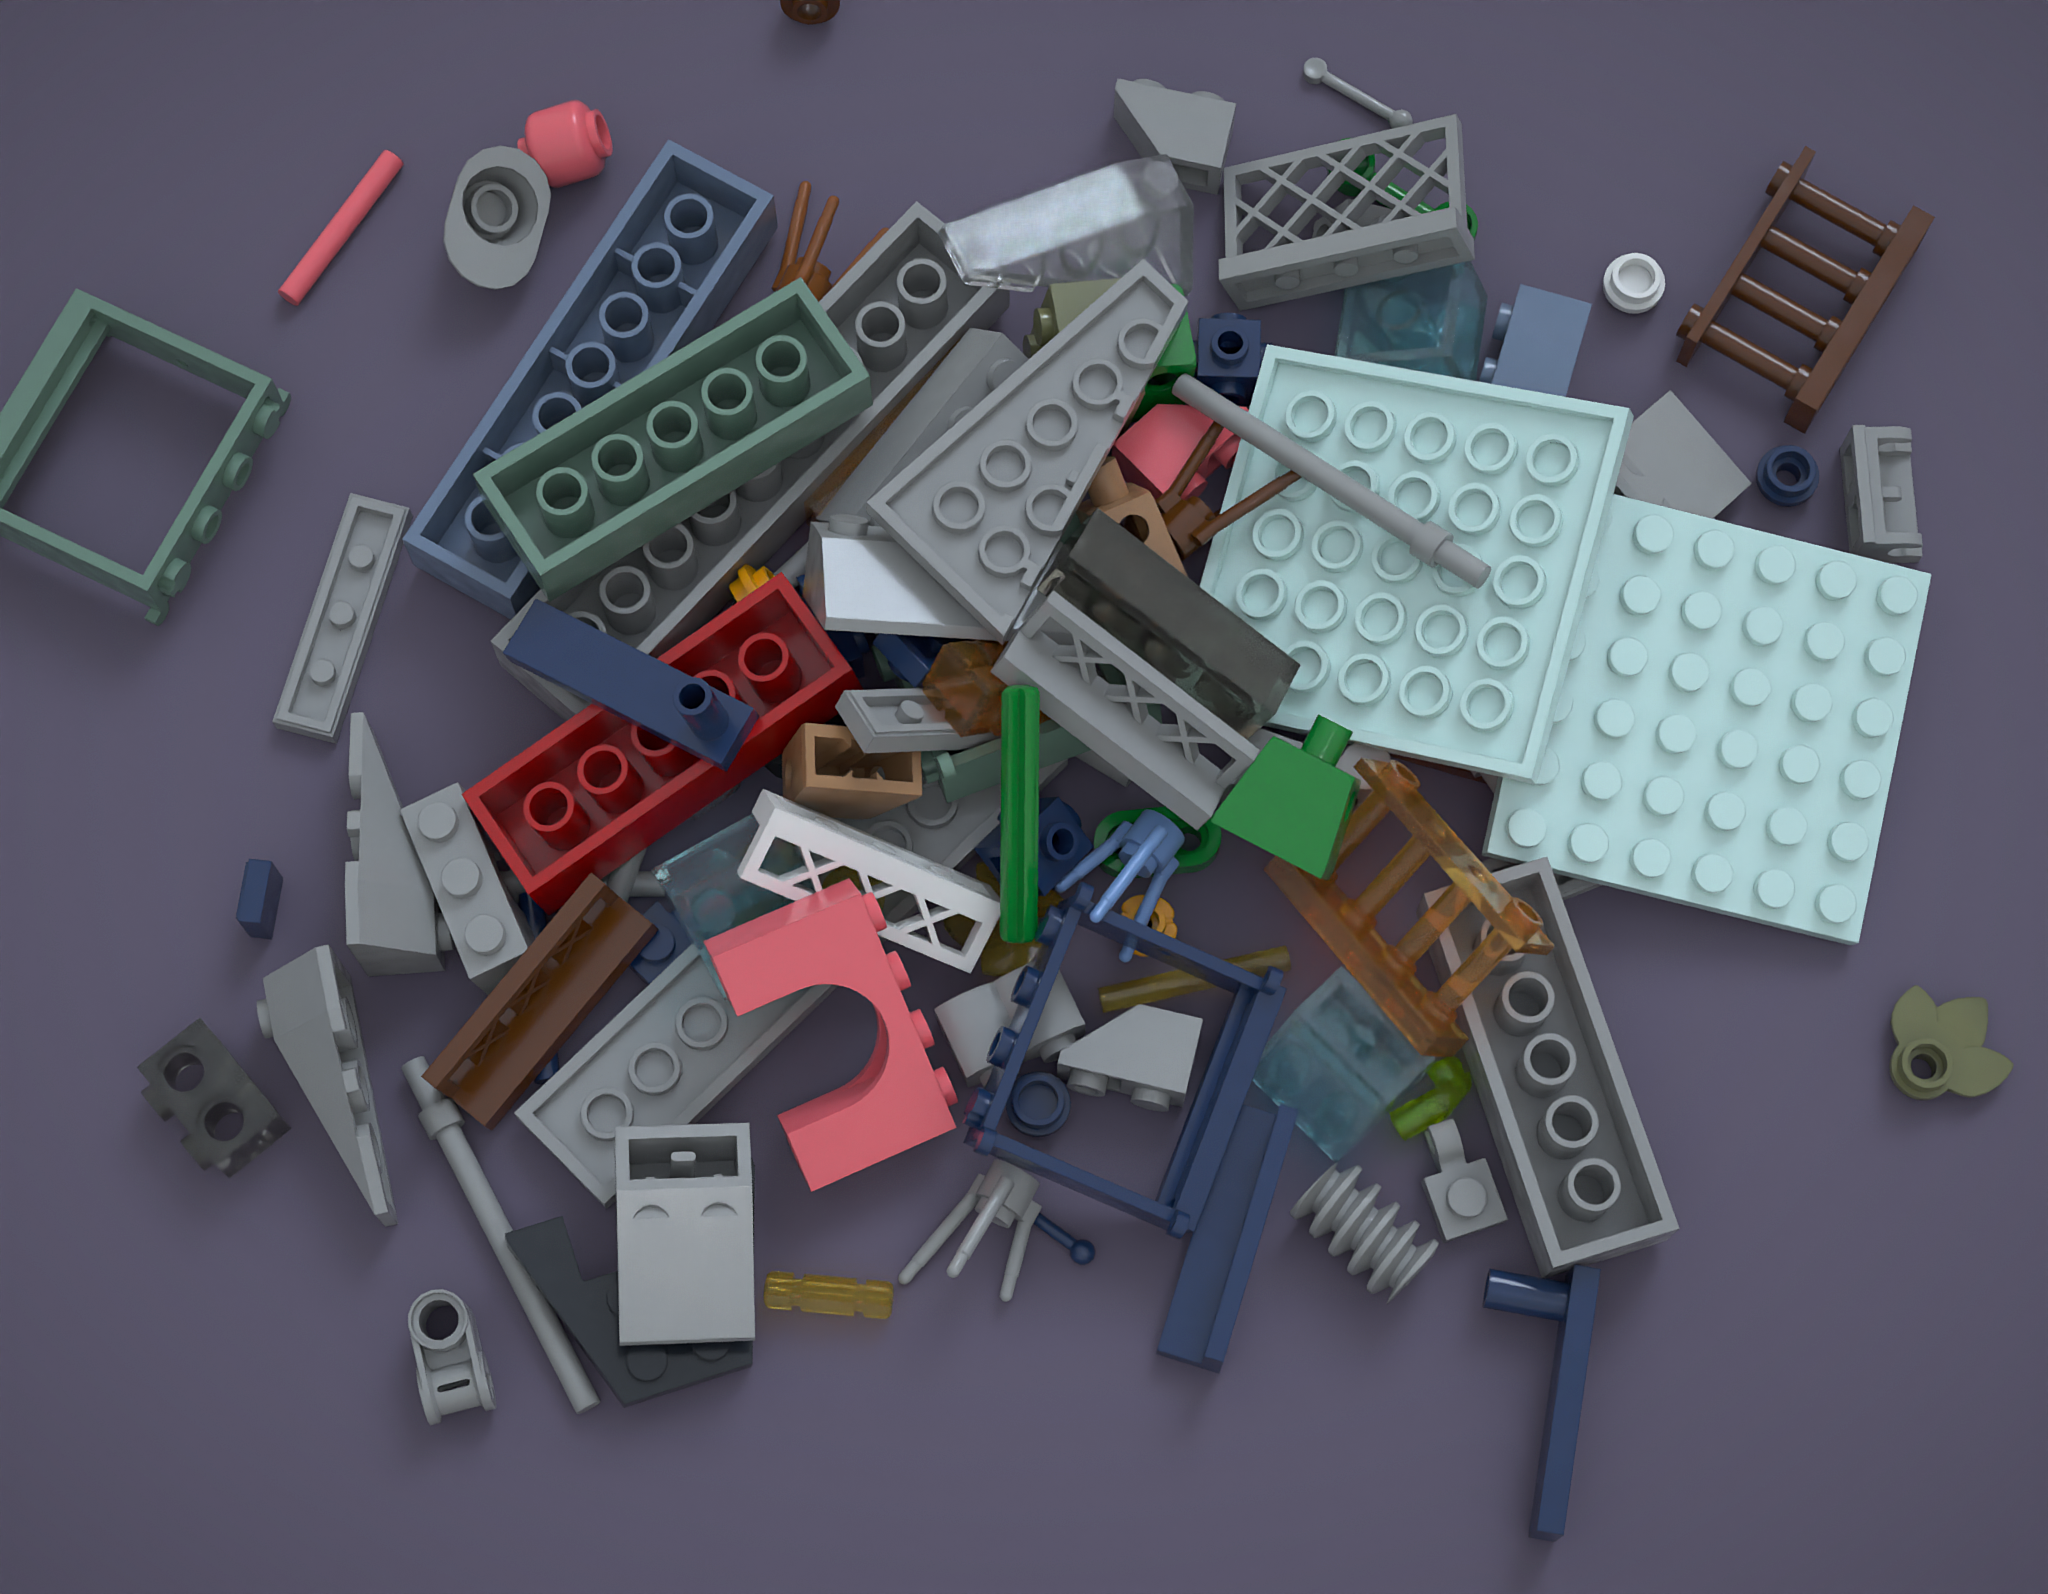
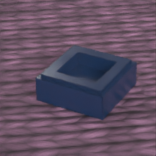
(259, 898)

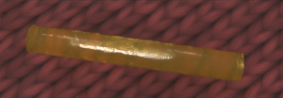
(1179, 982)

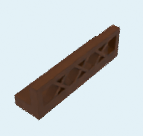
(540, 1002)

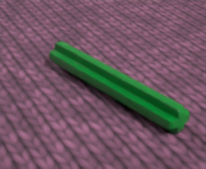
(1019, 813)

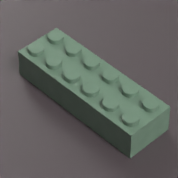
(674, 439)

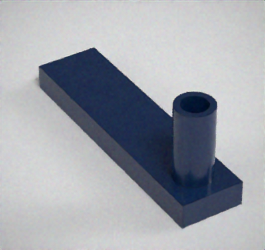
(631, 684)
(1574, 1307)

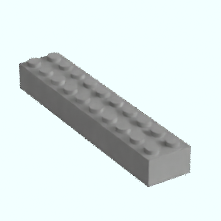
(899, 318)

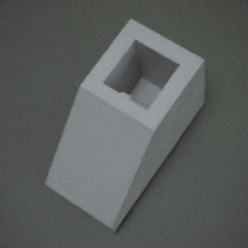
(1185, 126)
(1136, 1054)

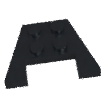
(592, 1317)

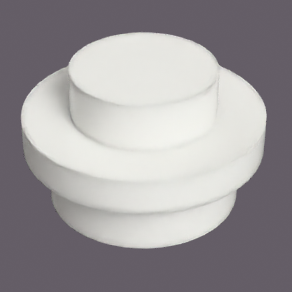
(1634, 283)

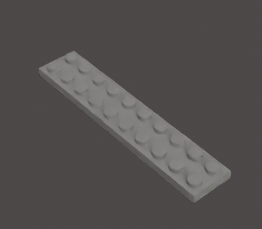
(686, 1047)

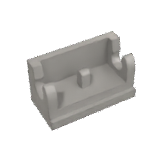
(1880, 494)

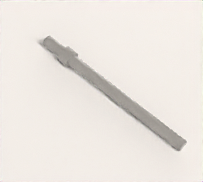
(1426, 541)
(443, 1123)

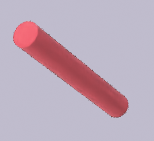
(340, 227)

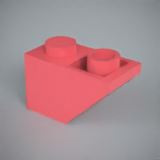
(1161, 444)

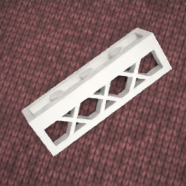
(880, 860)

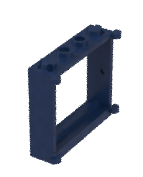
(1217, 1097)

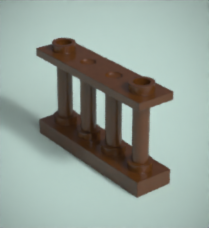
(1833, 337)

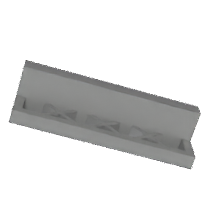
(1116, 717)

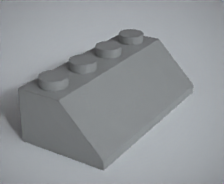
(872, 585)

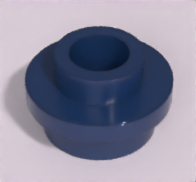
(1790, 459)

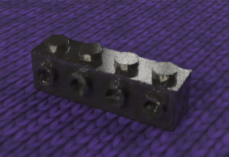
(1171, 623)

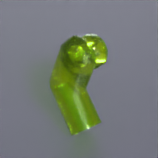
(1436, 1104)

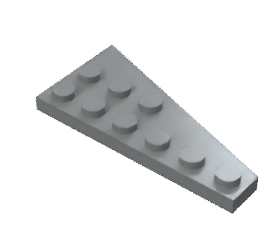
(1012, 472)

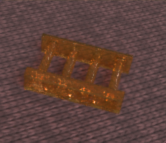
(1387, 969)

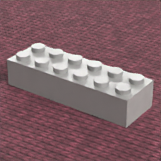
(1555, 1088)

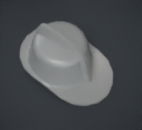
(496, 217)

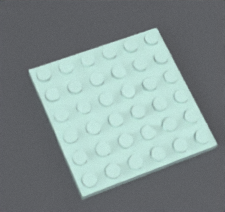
(1381, 636)
(1724, 723)

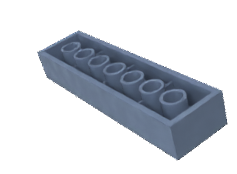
(637, 300)

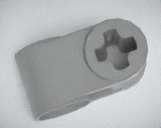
(449, 1361)

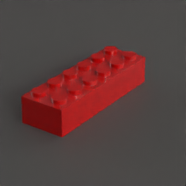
(610, 789)

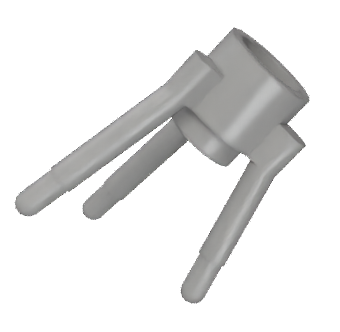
(999, 1198)

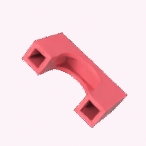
(897, 1094)

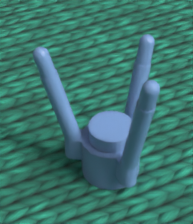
(1146, 849)

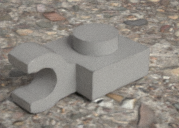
(1462, 1192)

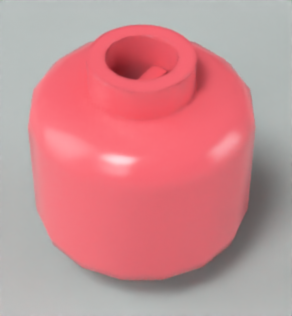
(567, 142)

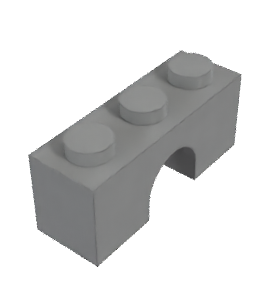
(468, 885)

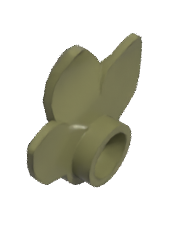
(1949, 1042)

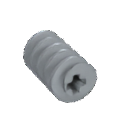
(1364, 1230)

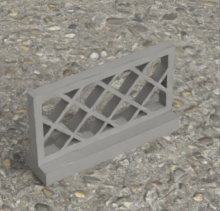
(1346, 252)

